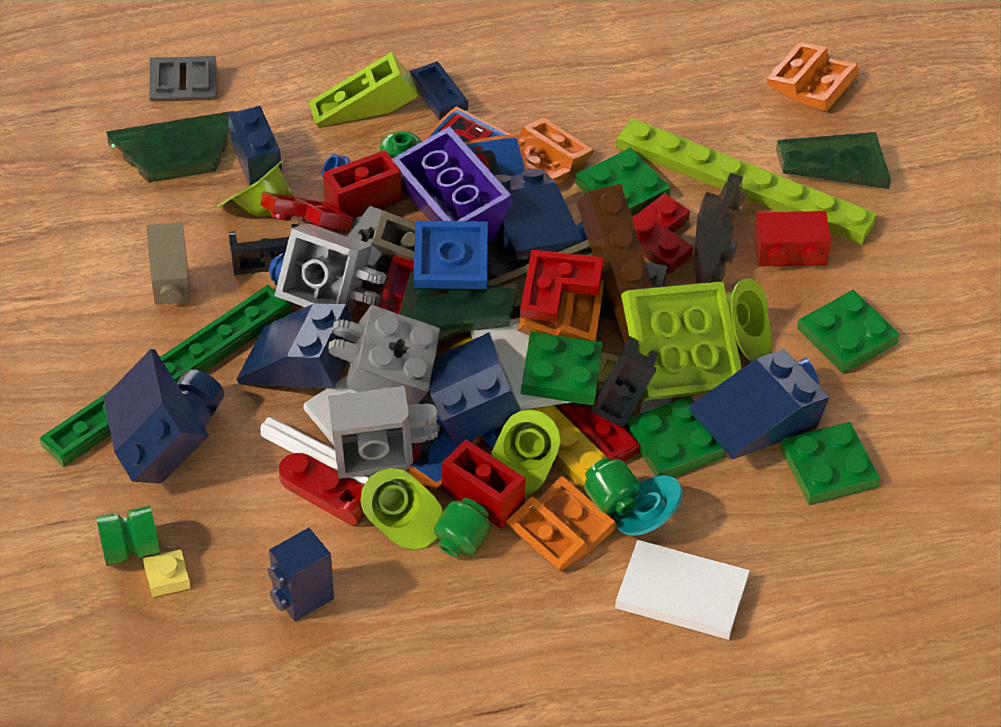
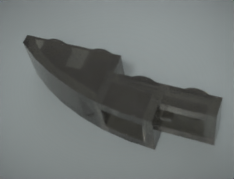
(715, 231)

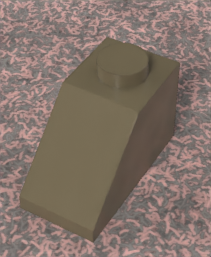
(394, 236)
(168, 263)

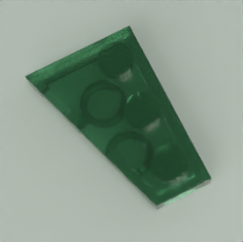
(836, 158)
(459, 307)

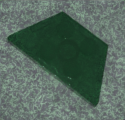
(174, 146)

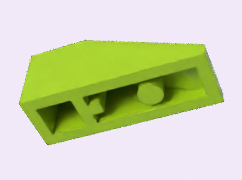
(366, 94)

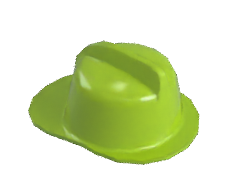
(251, 196)
(750, 318)
(528, 446)
(401, 508)

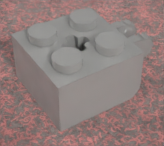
(343, 270)
(387, 352)
(377, 430)

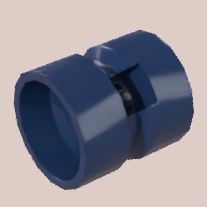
(202, 393)

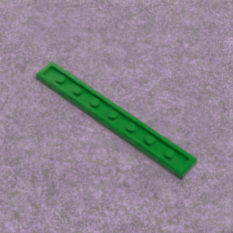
(197, 352)

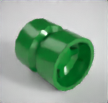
(128, 535)

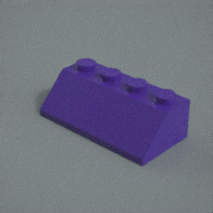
(452, 183)

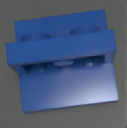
(450, 254)

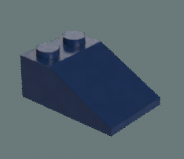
(536, 216)
(297, 351)
(472, 390)
(761, 405)
(151, 421)

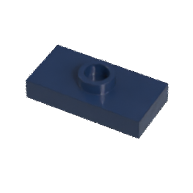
(438, 89)

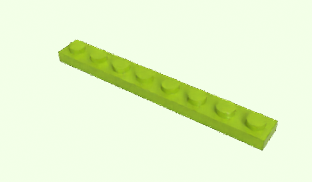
(759, 184)

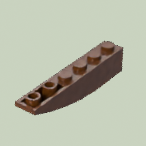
(614, 237)

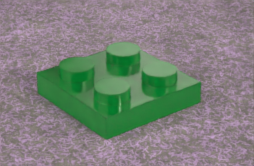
(637, 178)
(848, 331)
(561, 368)
(673, 439)
(829, 463)

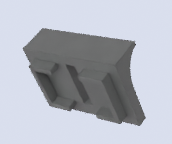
(199, 78)

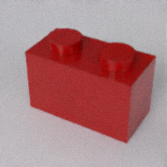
(362, 184)
(792, 238)
(484, 479)

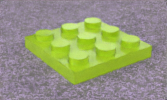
(688, 332)

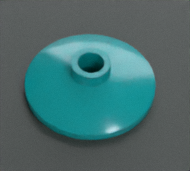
(656, 504)

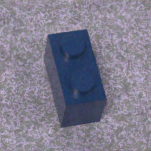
(253, 143)
(301, 574)

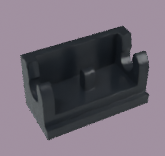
(255, 255)
(625, 384)

